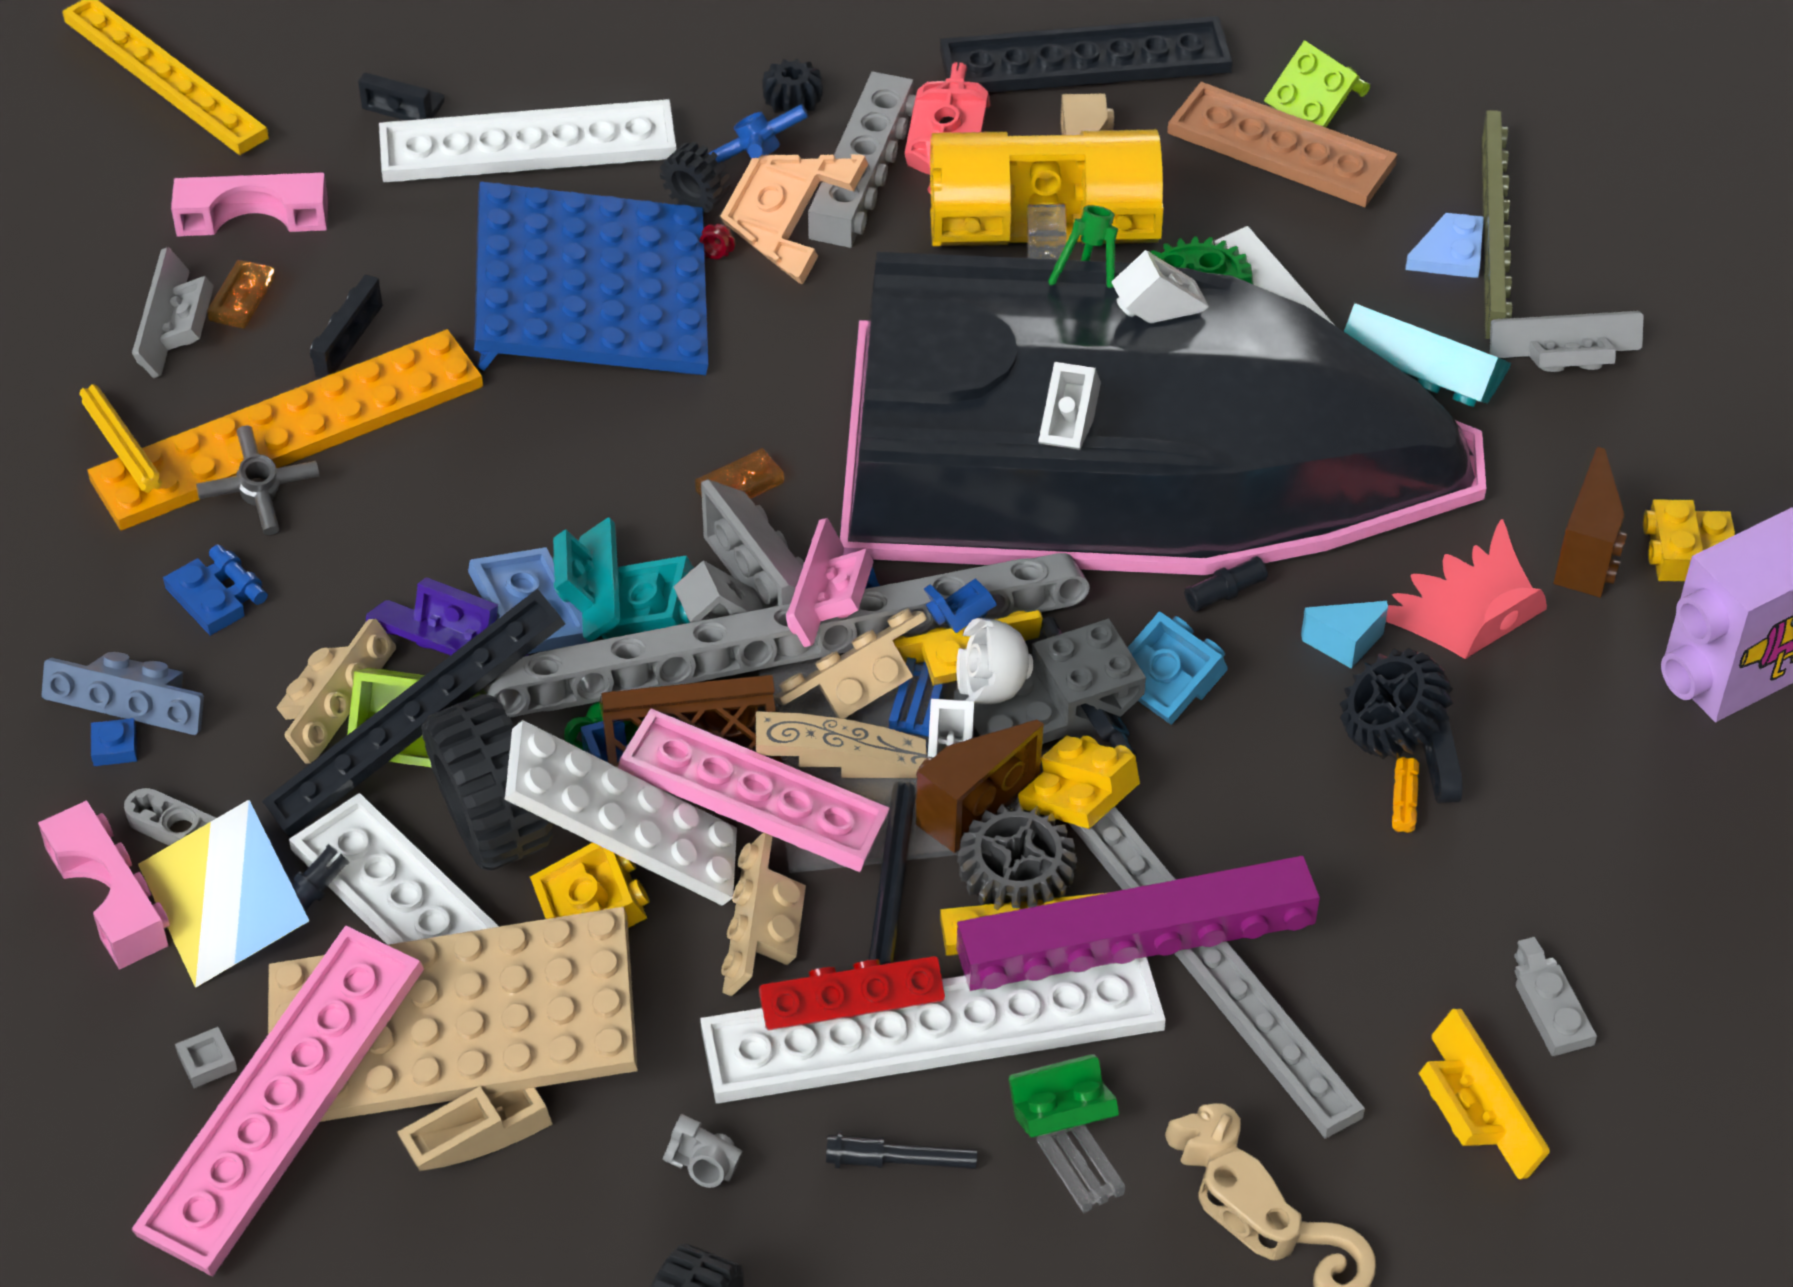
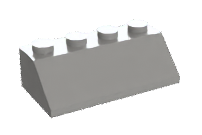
(749, 544)

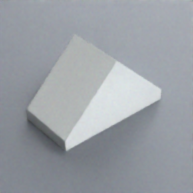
(949, 723)

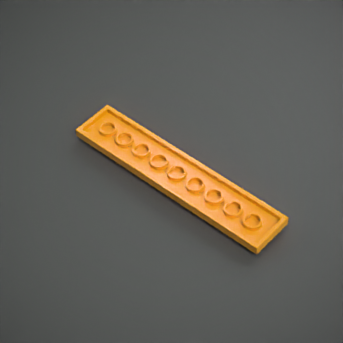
(293, 425)

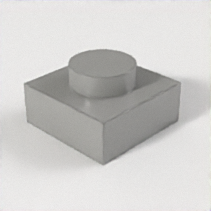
(206, 1057)

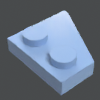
(1450, 247)

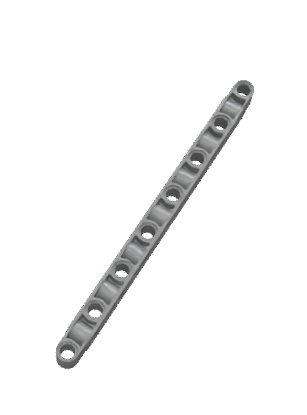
(763, 639)

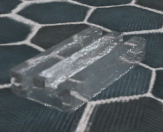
(1097, 1193)

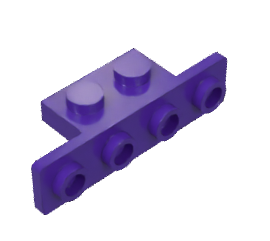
(441, 618)

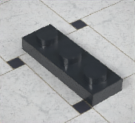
(346, 326)

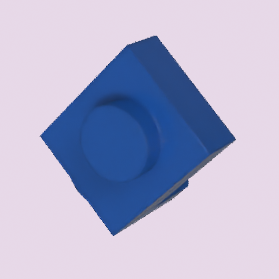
(961, 607)

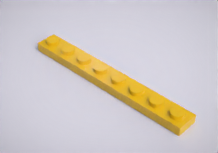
(166, 75)

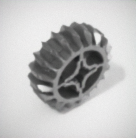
(1000, 841)

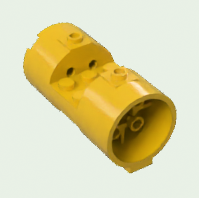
(989, 179)

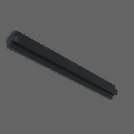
(892, 873)

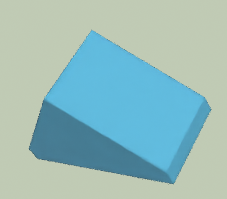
(1344, 629)

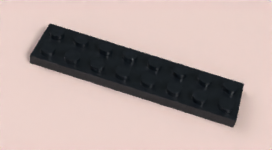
(1090, 54)

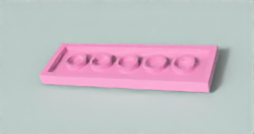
(754, 789)

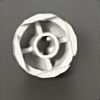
(993, 663)

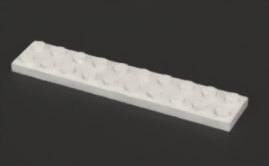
(961, 1029)

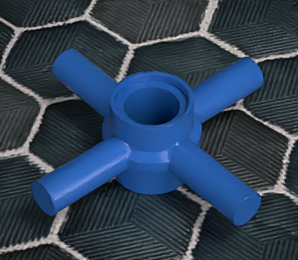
(758, 135)

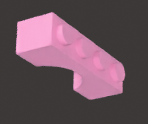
(208, 202)
(126, 919)

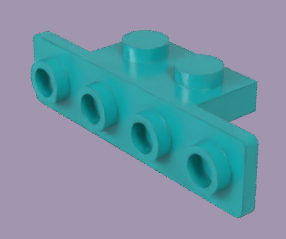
(589, 576)

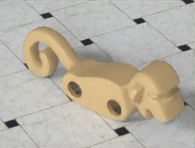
(1254, 1200)

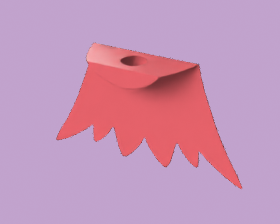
(1473, 602)

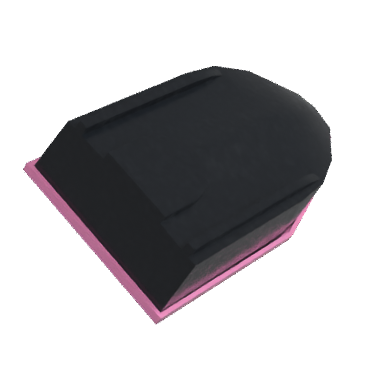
(1204, 439)

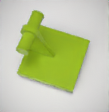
(1314, 86)

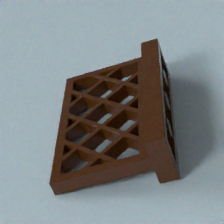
(684, 700)

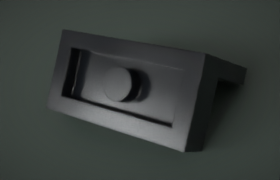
(398, 98)

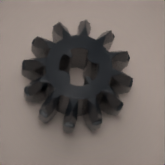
(791, 85)

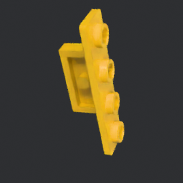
(941, 645)
(1479, 1098)

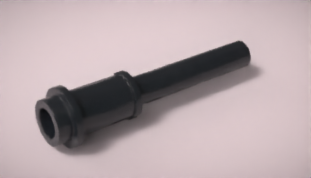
(874, 1152)

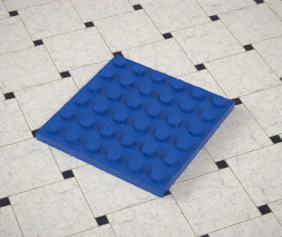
(590, 279)

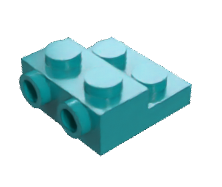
(649, 596)

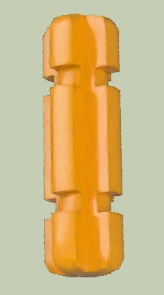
(1405, 795)

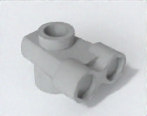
(707, 1155)

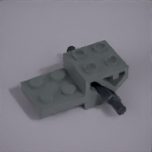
(1075, 689)

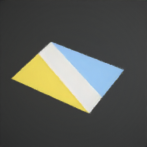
(223, 893)

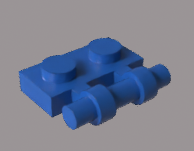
(204, 595)

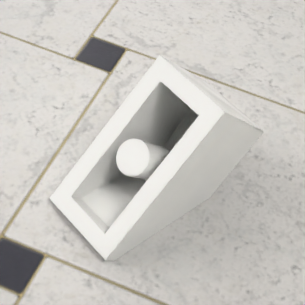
(1157, 290)
(1070, 405)

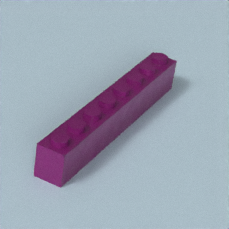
(1136, 923)

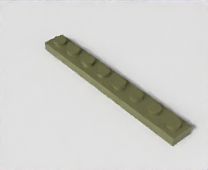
(1495, 212)

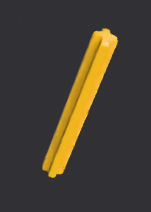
(120, 438)

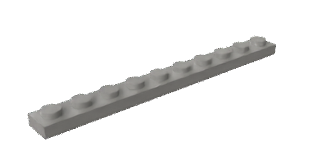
(1235, 989)

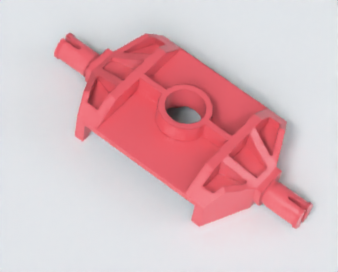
(941, 99)

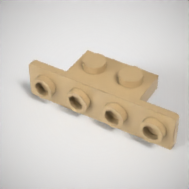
(861, 673)
(324, 689)
(764, 916)

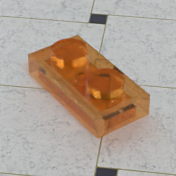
(241, 294)
(749, 474)

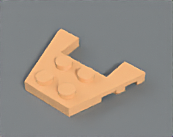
(775, 196)

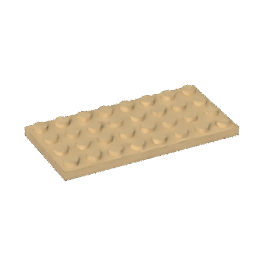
(493, 1013)

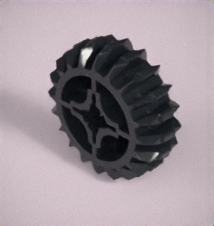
(1391, 727)

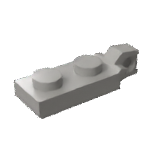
(1551, 1000)

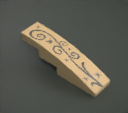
(835, 742)

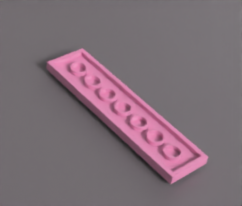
(277, 1101)

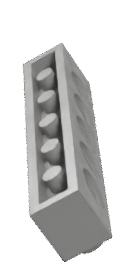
(872, 132)

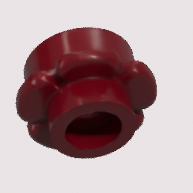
(714, 248)

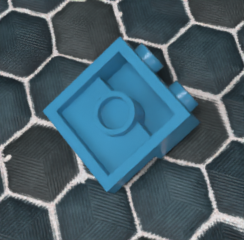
(1175, 665)

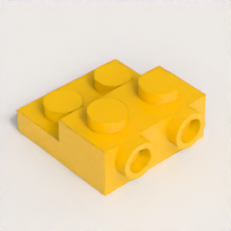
(1680, 533)
(1081, 781)
(590, 882)

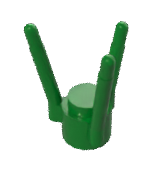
(1094, 228)

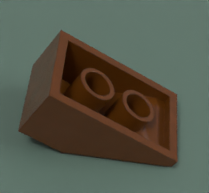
(1593, 533)
(975, 778)

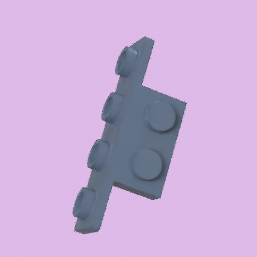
(125, 690)

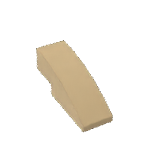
(474, 1127)

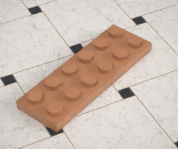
(1282, 144)

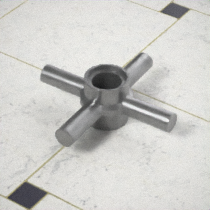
(262, 492)

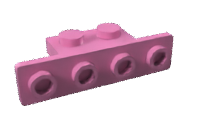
(828, 584)

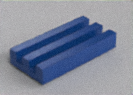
(901, 697)

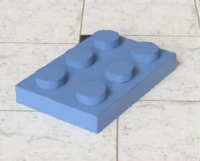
(513, 577)

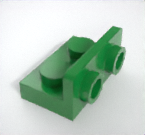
(1061, 1096)

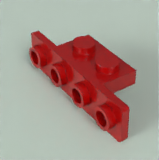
(851, 993)

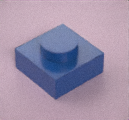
(113, 742)

